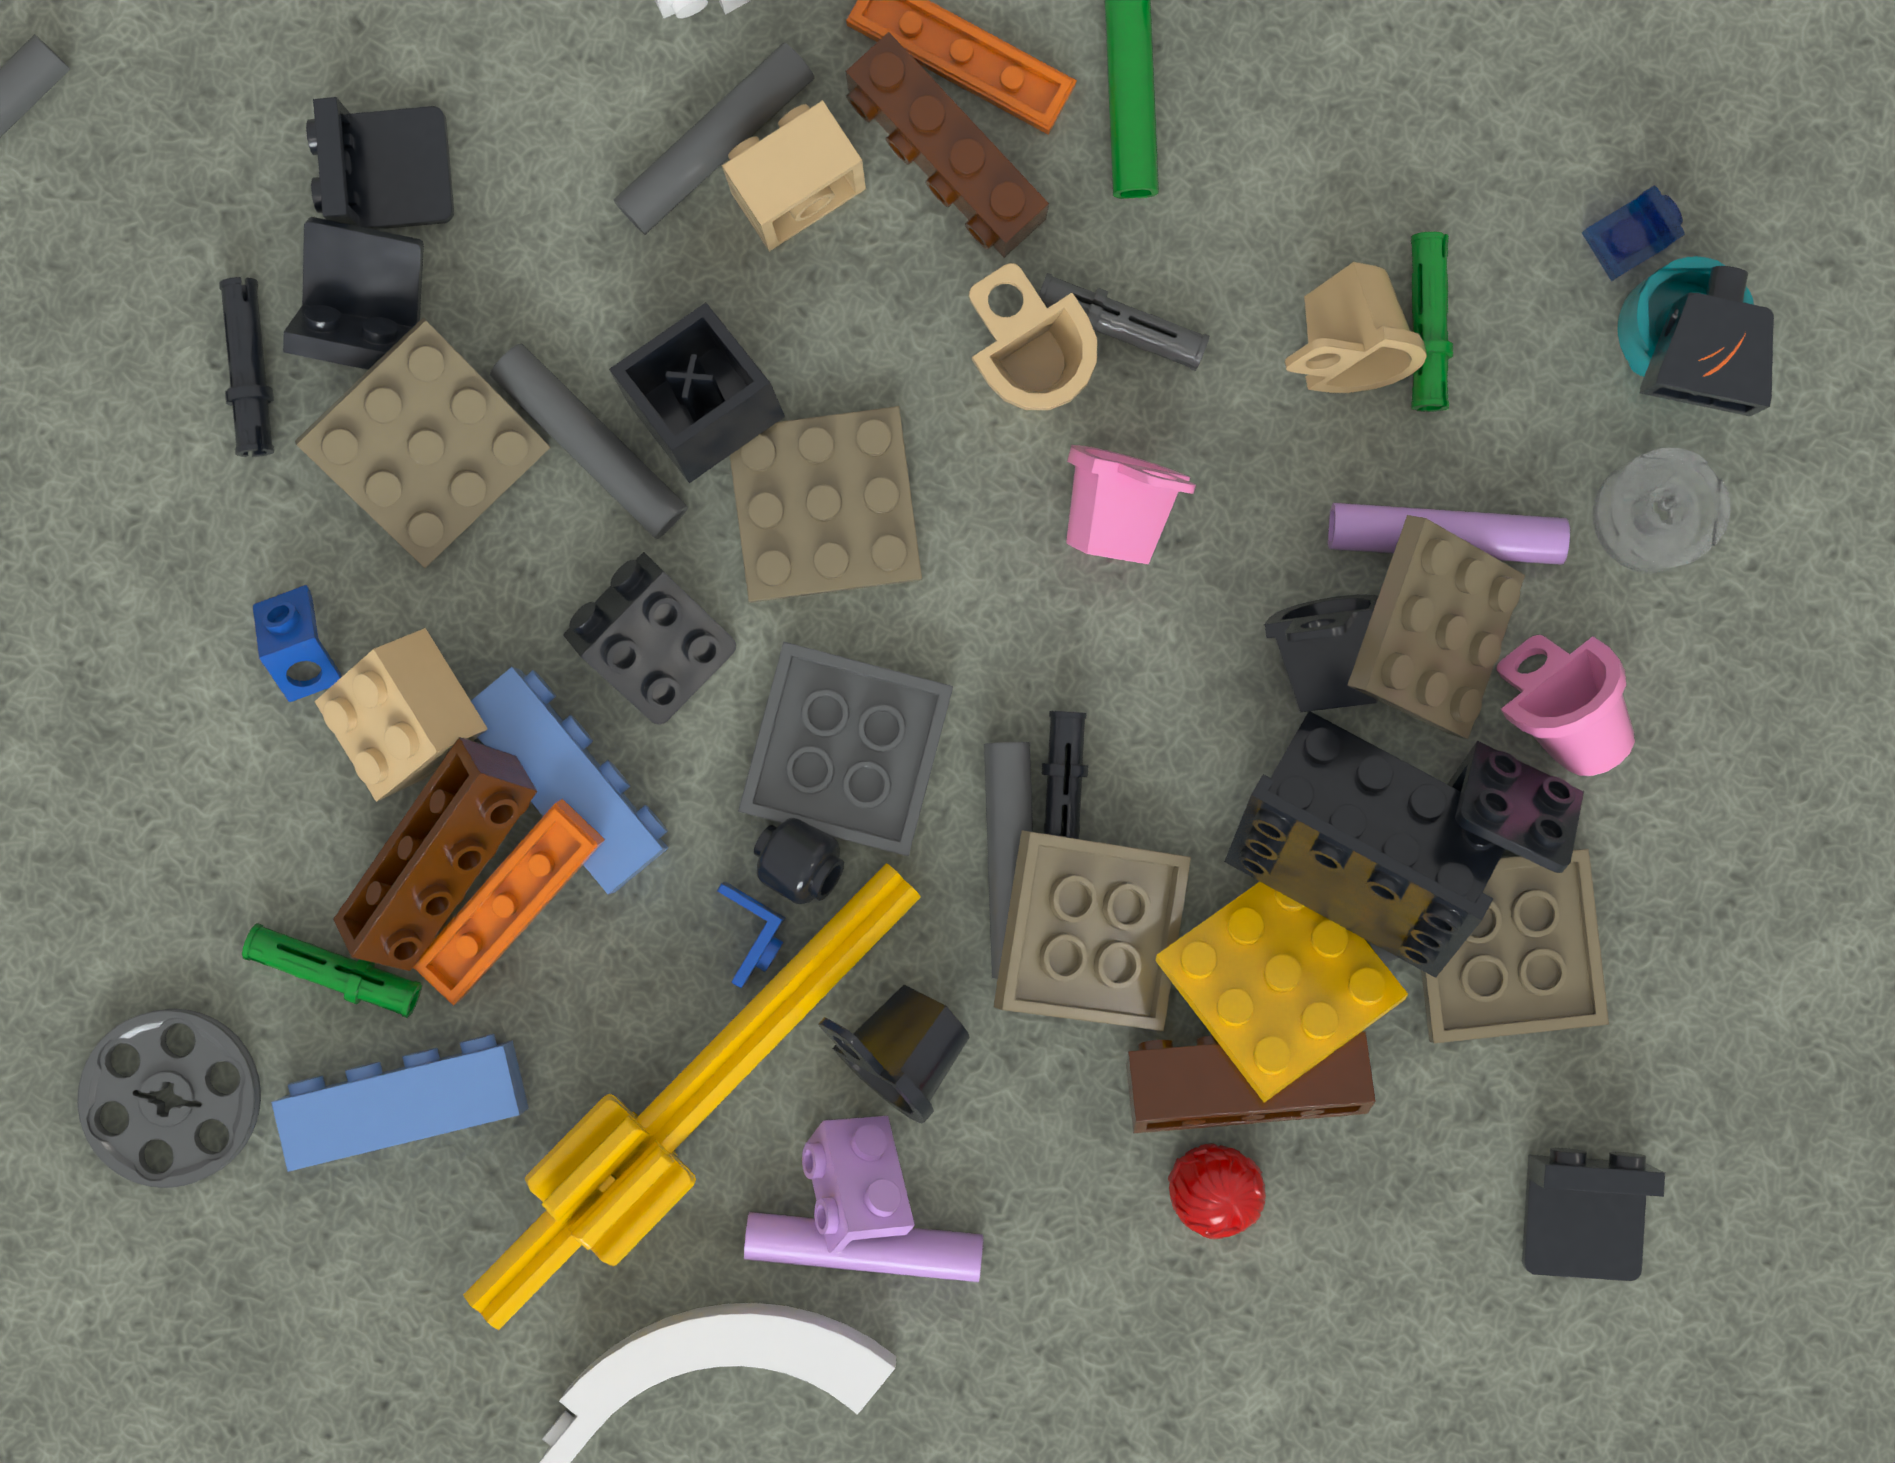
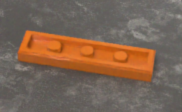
(969, 57)
(508, 901)

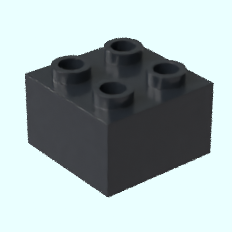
(697, 392)

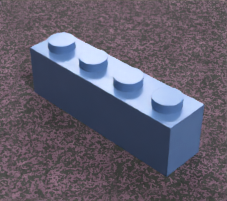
(562, 768)
(399, 1104)

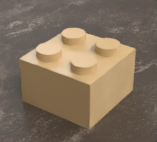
(794, 173)
(399, 713)

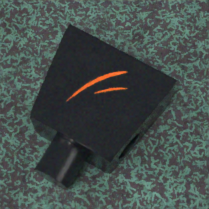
(1715, 349)

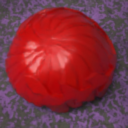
(1216, 1191)

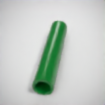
(1131, 98)

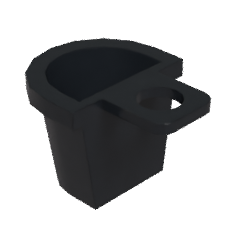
(1321, 648)
(902, 1050)

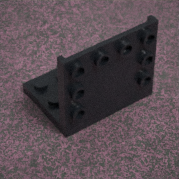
(1367, 845)

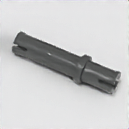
(1130, 324)

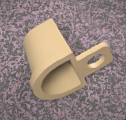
(1356, 334)
(1039, 353)

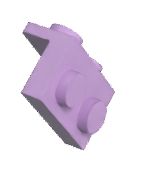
(856, 1181)

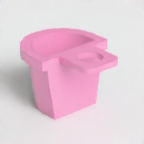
(1120, 503)
(1572, 704)

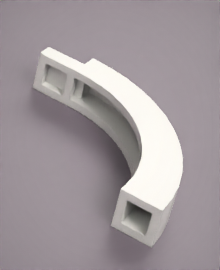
(720, 1336)

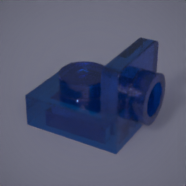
(1635, 232)

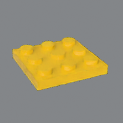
(1279, 985)

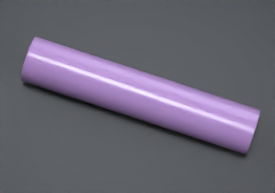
(1500, 535)
(916, 1254)

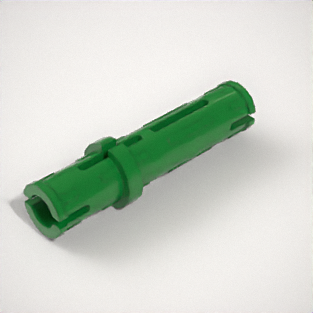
(1430, 320)
(353, 978)

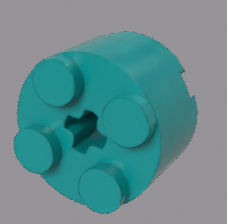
(1650, 303)

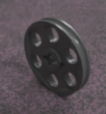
(147, 1114)

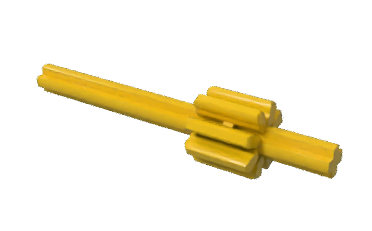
(621, 1169)

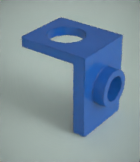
(290, 635)
(766, 945)

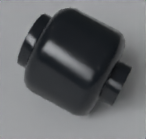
(798, 861)

